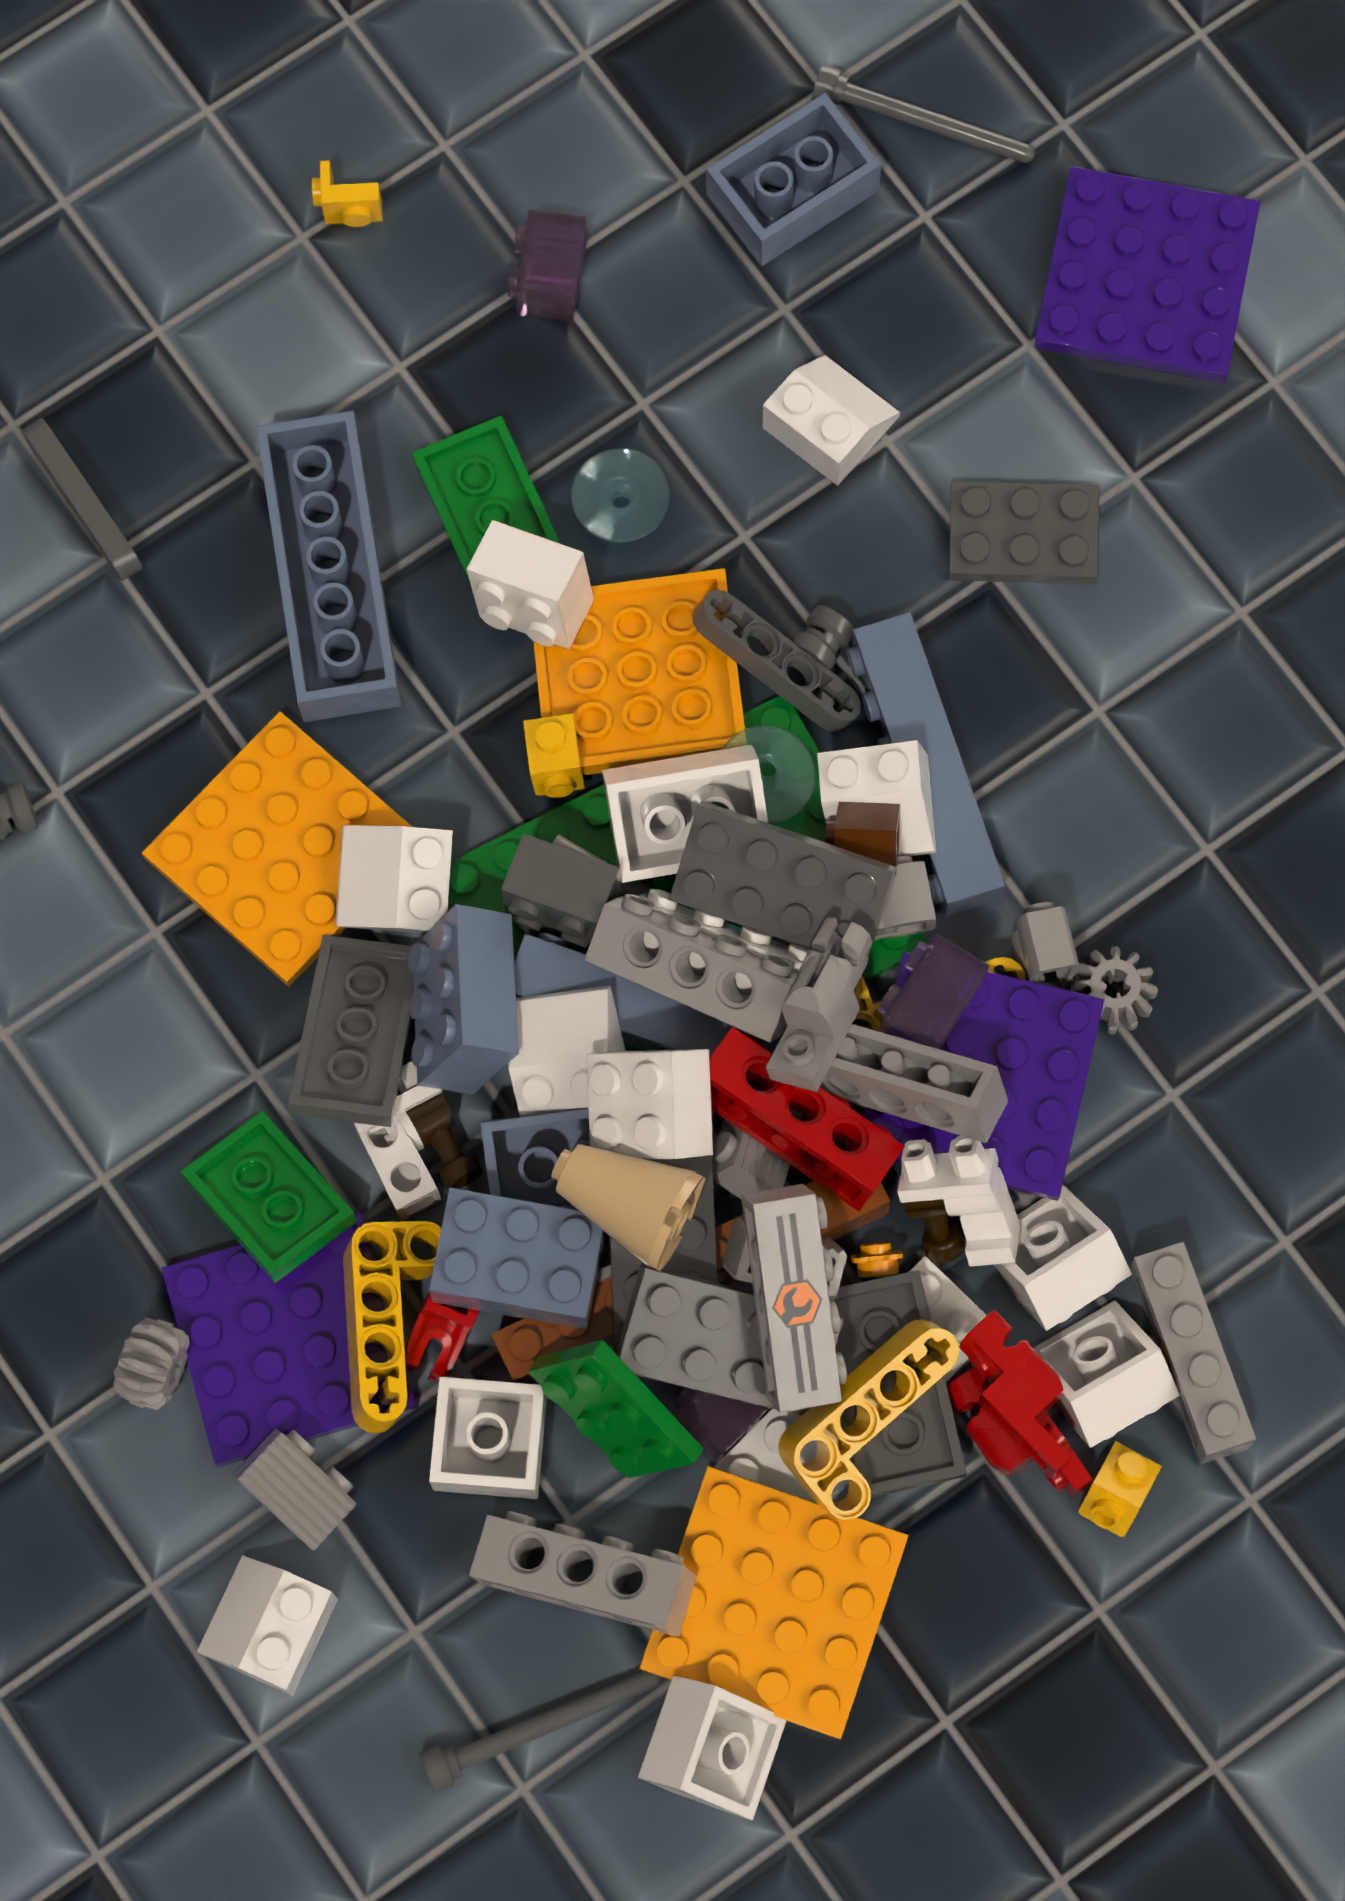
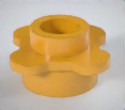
(877, 1260)

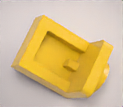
(346, 203)
(553, 755)
(1119, 1489)

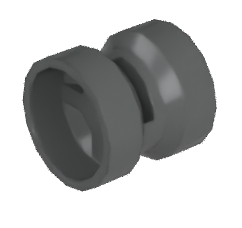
(824, 635)
(16, 811)

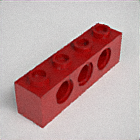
(802, 1144)

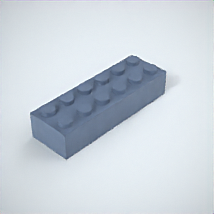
(328, 566)

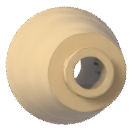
(630, 1199)

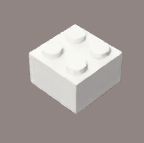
(530, 585)
(650, 1103)
(488, 1438)

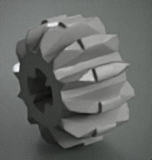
(1133, 982)
(151, 1363)

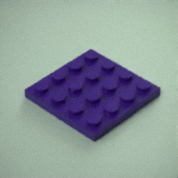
(1147, 274)
(1043, 1055)
(270, 1349)

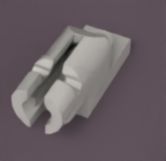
(820, 1006)

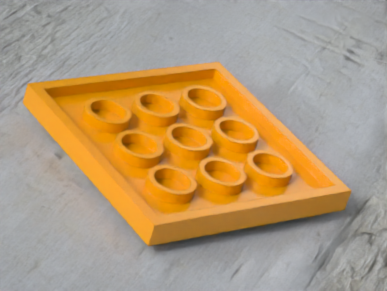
(643, 675)
(267, 843)
(779, 1601)

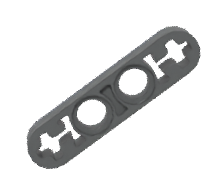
(81, 499)
(780, 655)

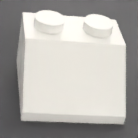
(827, 417)
(883, 775)
(393, 877)
(553, 1047)
(1062, 1259)
(1107, 1373)
(268, 1624)
(712, 1747)

